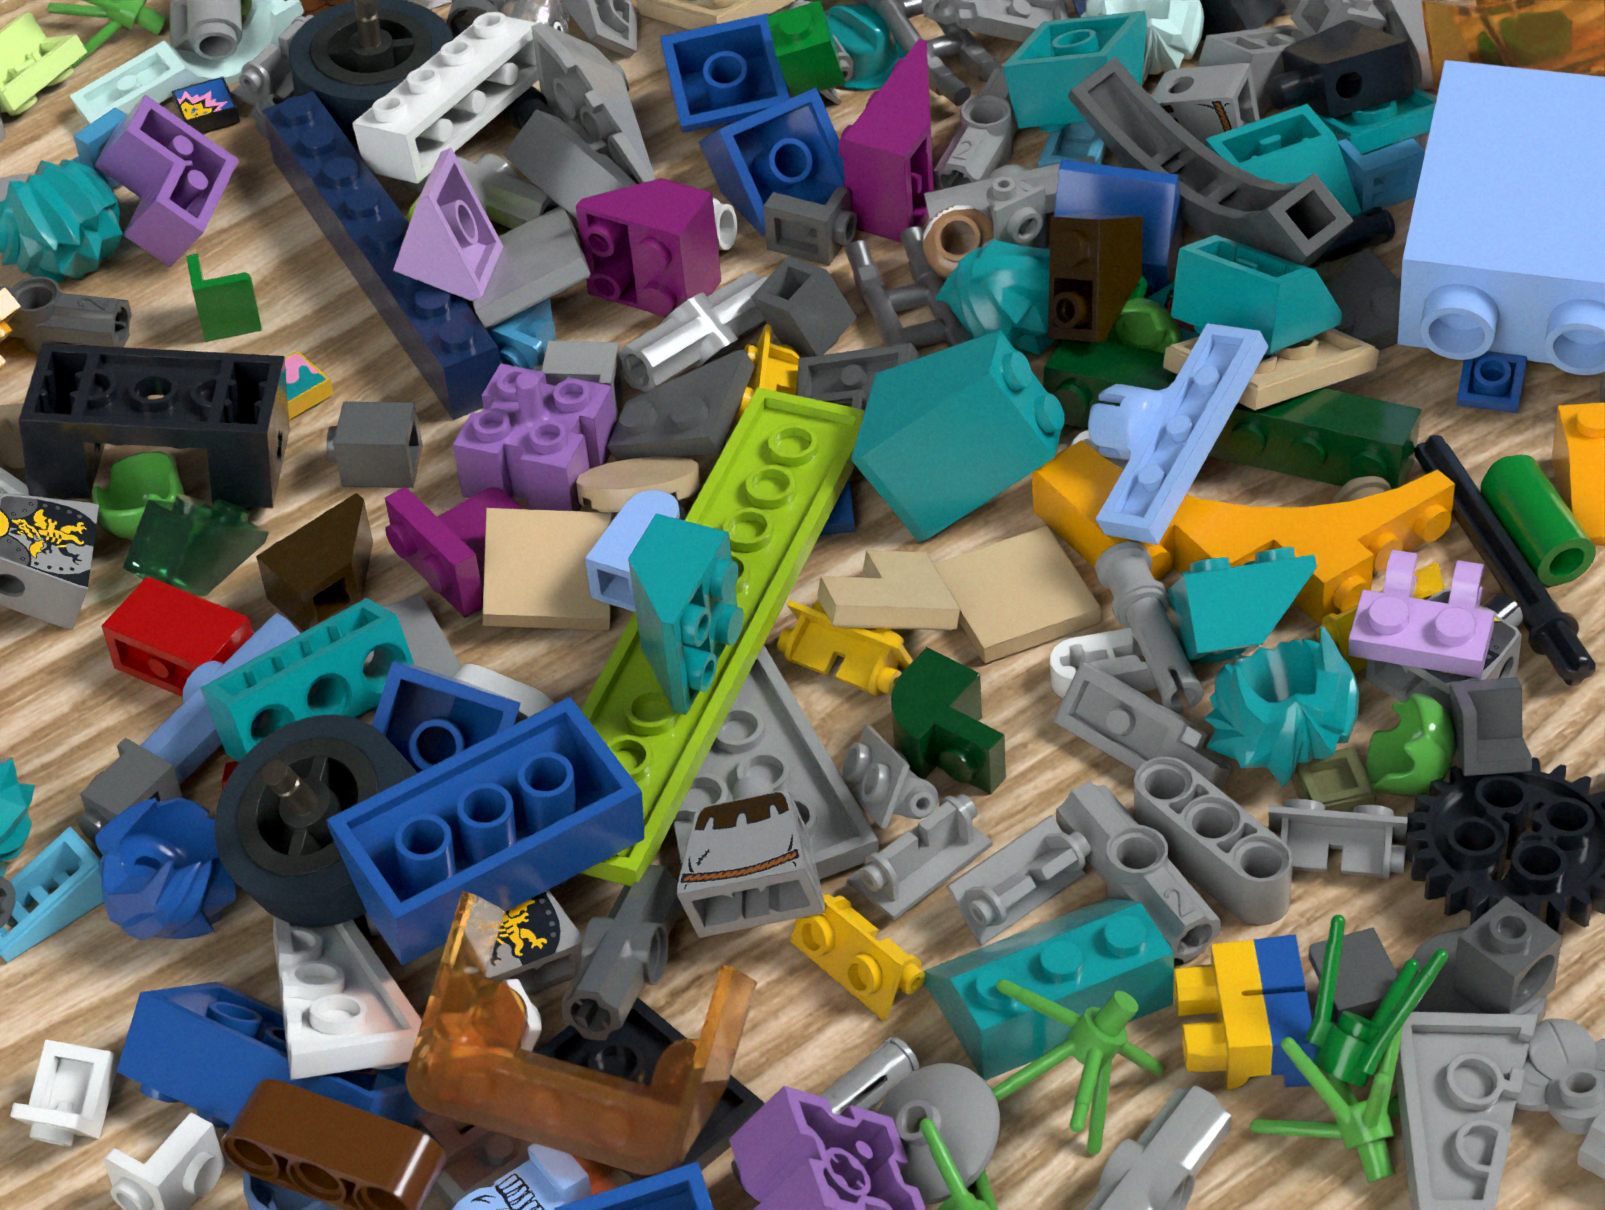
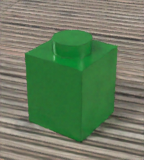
(806, 49)

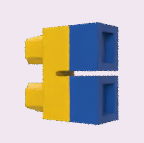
(1256, 1003)

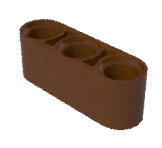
(332, 1150)

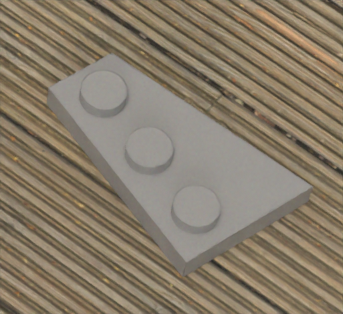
(1458, 1104)

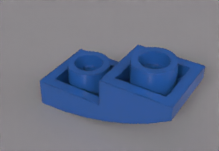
(1492, 382)

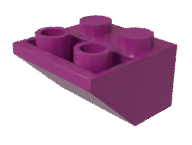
(650, 245)

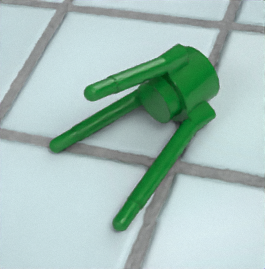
(1354, 1044)

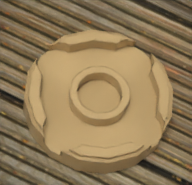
(614, 483)

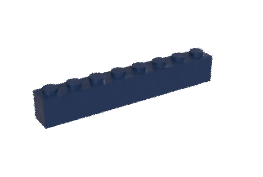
(367, 234)

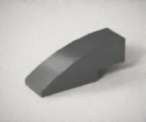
(563, 162)

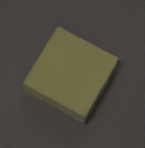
(1335, 782)

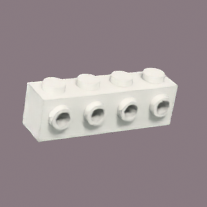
(448, 98)

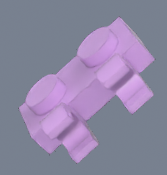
(1421, 631)

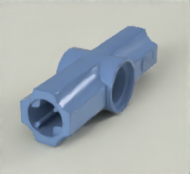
(189, 732)

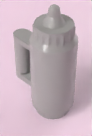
(206, 27)

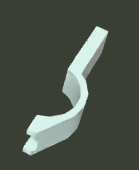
(169, 69)

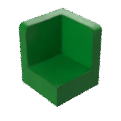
(224, 303)

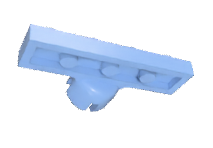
(1170, 430)

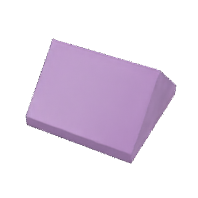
(450, 234)

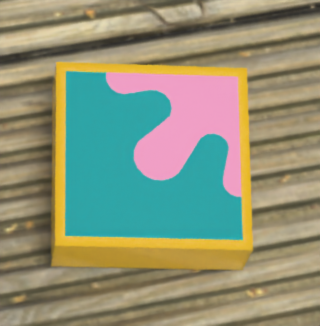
(304, 384)

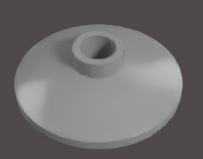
(963, 1114)

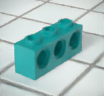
(284, 675)

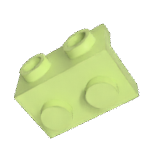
(32, 62)

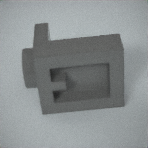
(809, 228)

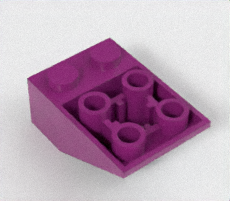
(891, 151)

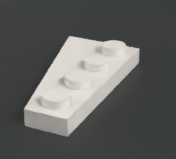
(339, 1002)

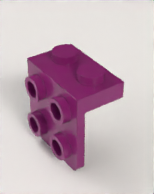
(446, 547)

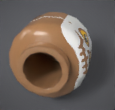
(953, 235)

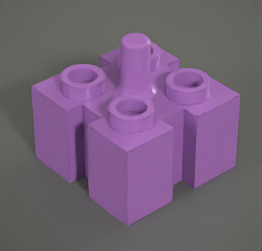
(535, 437)
(811, 1159)

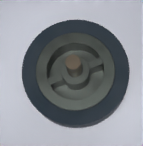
(362, 53)
(277, 810)

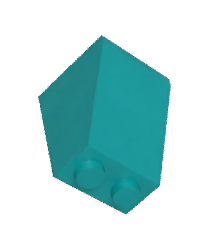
(955, 431)

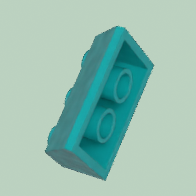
(1068, 960)

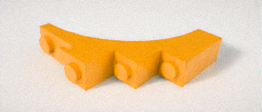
(1346, 537)

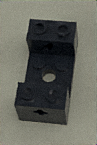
(210, 402)

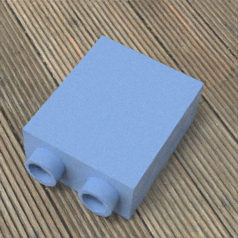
(1510, 220)

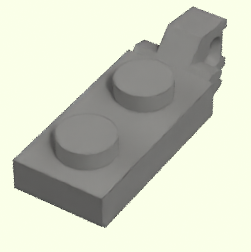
(998, 18)
(1133, 725)

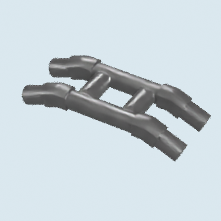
(955, 41)
(886, 303)

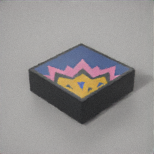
(206, 105)

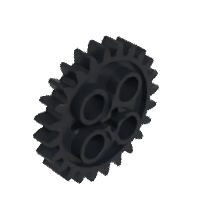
(1479, 821)

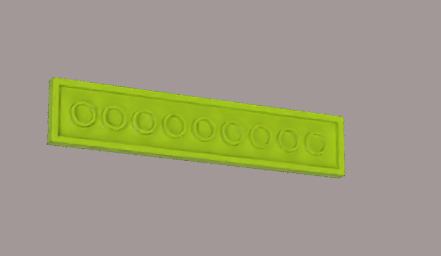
(774, 500)

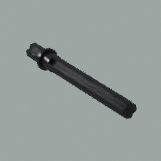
(1550, 628)

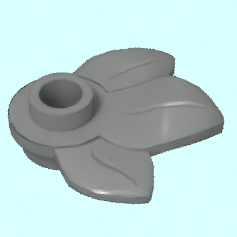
(1564, 1075)

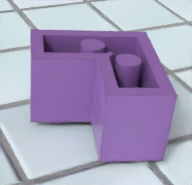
(172, 171)

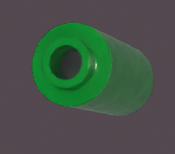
(1537, 520)

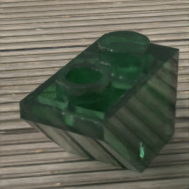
(192, 543)

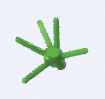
(121, 12)
(1092, 1041)
(1358, 1124)

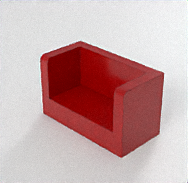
(169, 633)

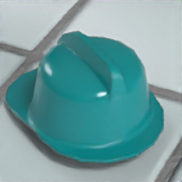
(867, 43)

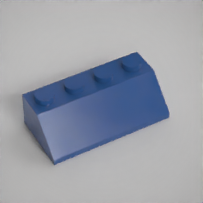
(489, 824)
(217, 1043)

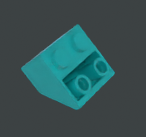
(1288, 151)
(1251, 290)
(684, 604)
(1233, 609)

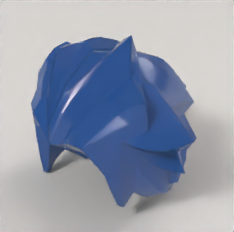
(163, 870)

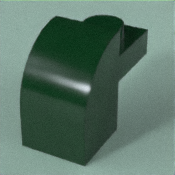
(939, 726)

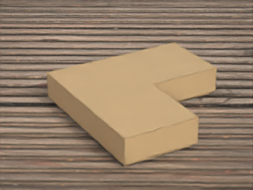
(897, 594)

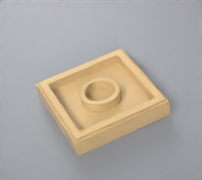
(539, 569)
(1018, 594)

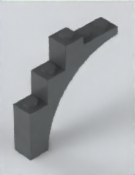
(1216, 197)

